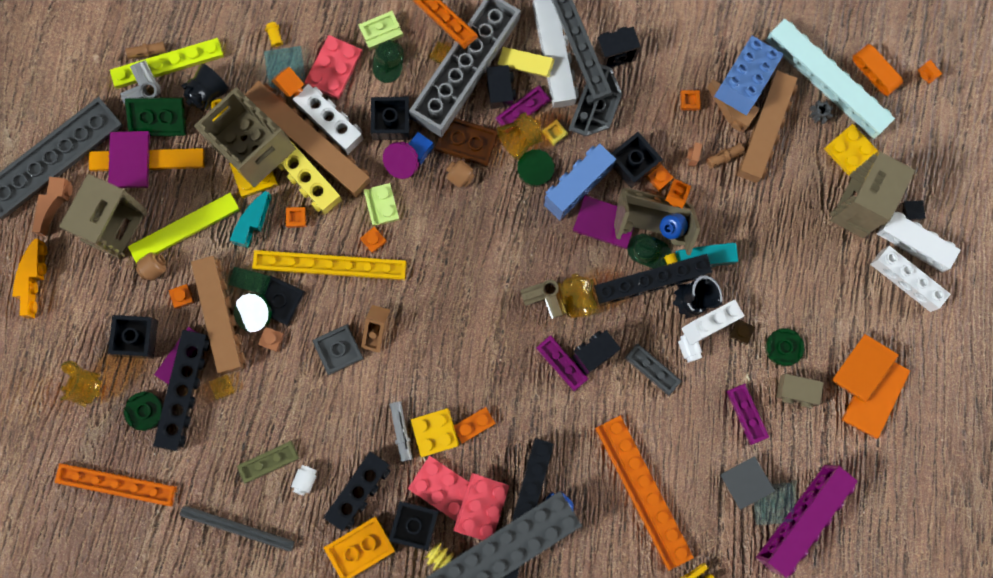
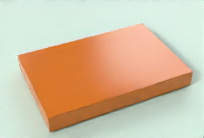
(865, 368)

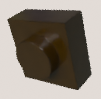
(742, 332)

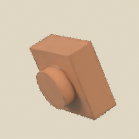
(693, 154)
(271, 339)

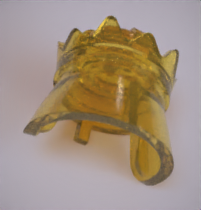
(520, 135)
(579, 296)
(81, 385)

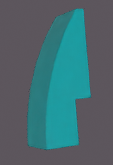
(251, 220)
(717, 254)

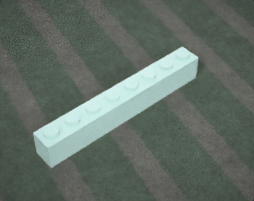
(830, 78)

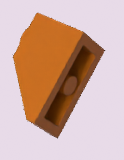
(288, 82)

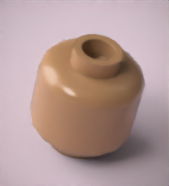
(460, 173)
(151, 266)

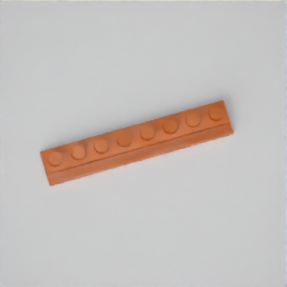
(644, 493)

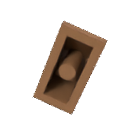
(375, 328)

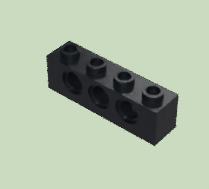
(335, 513)

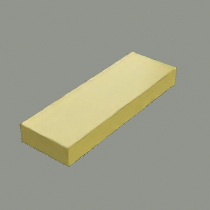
(526, 62)

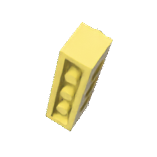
(324, 202)

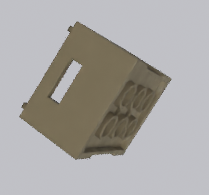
(247, 120)
(879, 190)
(99, 214)

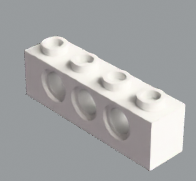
(347, 140)
(910, 279)

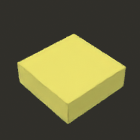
(555, 132)

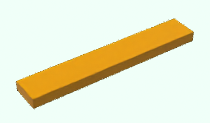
(158, 159)

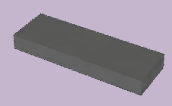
(653, 369)

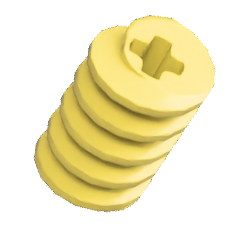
(438, 556)

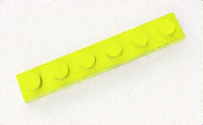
(170, 62)

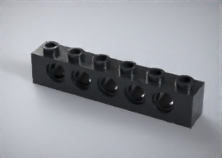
(653, 280)
(163, 437)

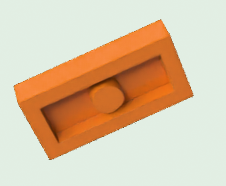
(678, 193)
(474, 425)

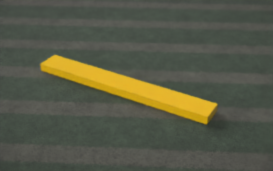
(329, 265)

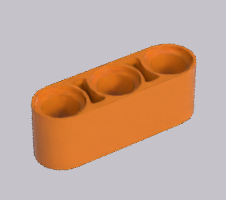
(877, 70)

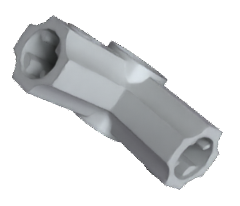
(144, 78)

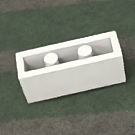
(712, 322)

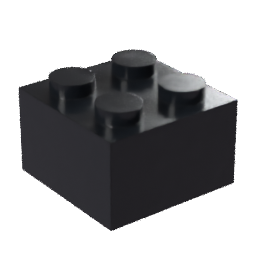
(617, 47)
(390, 118)
(635, 160)
(133, 336)
(596, 352)
(413, 525)

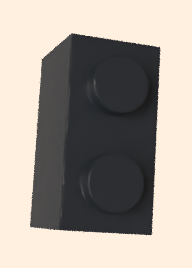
(499, 86)

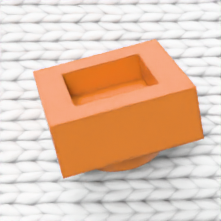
(929, 72)
(690, 100)
(660, 177)
(295, 217)
(373, 240)
(181, 296)

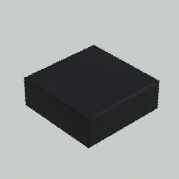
(914, 210)

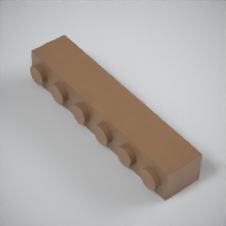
(767, 127)
(217, 315)

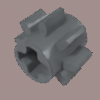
(817, 108)

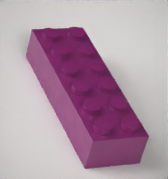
(811, 515)

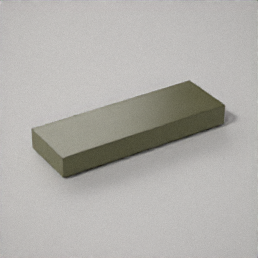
(268, 462)

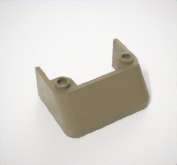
(647, 210)

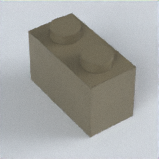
(799, 390)

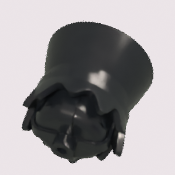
(204, 88)
(697, 296)

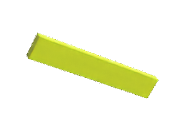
(185, 227)

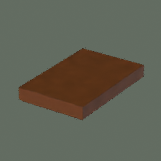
(468, 142)

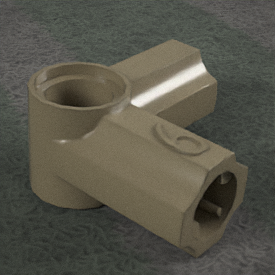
(553, 301)

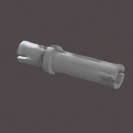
(401, 431)

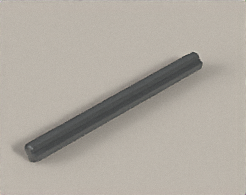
(237, 528)

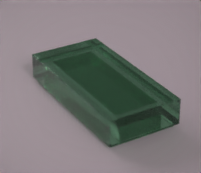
(249, 280)

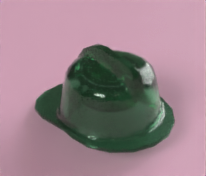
(388, 61)
(648, 250)

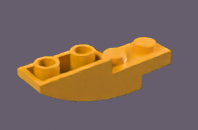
(29, 270)

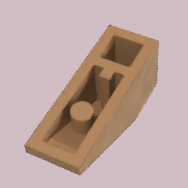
(737, 119)

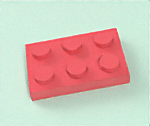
(333, 67)
(440, 487)
(481, 507)

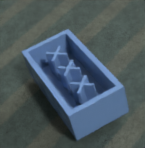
(749, 75)
(579, 181)

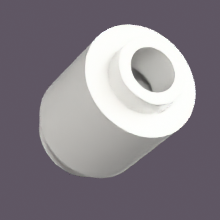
(690, 352)
(304, 480)

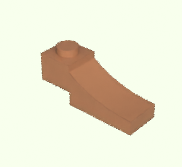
(57, 192)

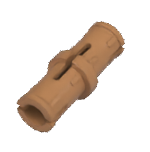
(145, 50)
(725, 155)

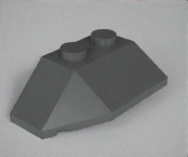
(596, 116)

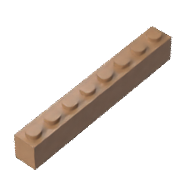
(309, 141)

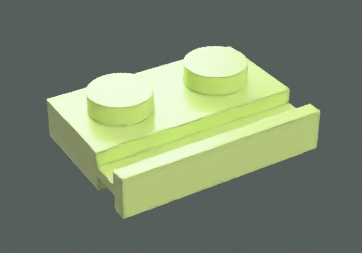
(380, 30)
(381, 204)

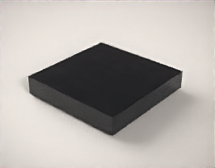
(283, 300)

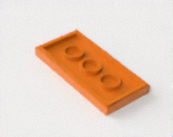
(873, 414)

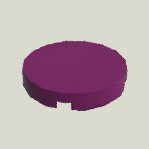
(400, 160)

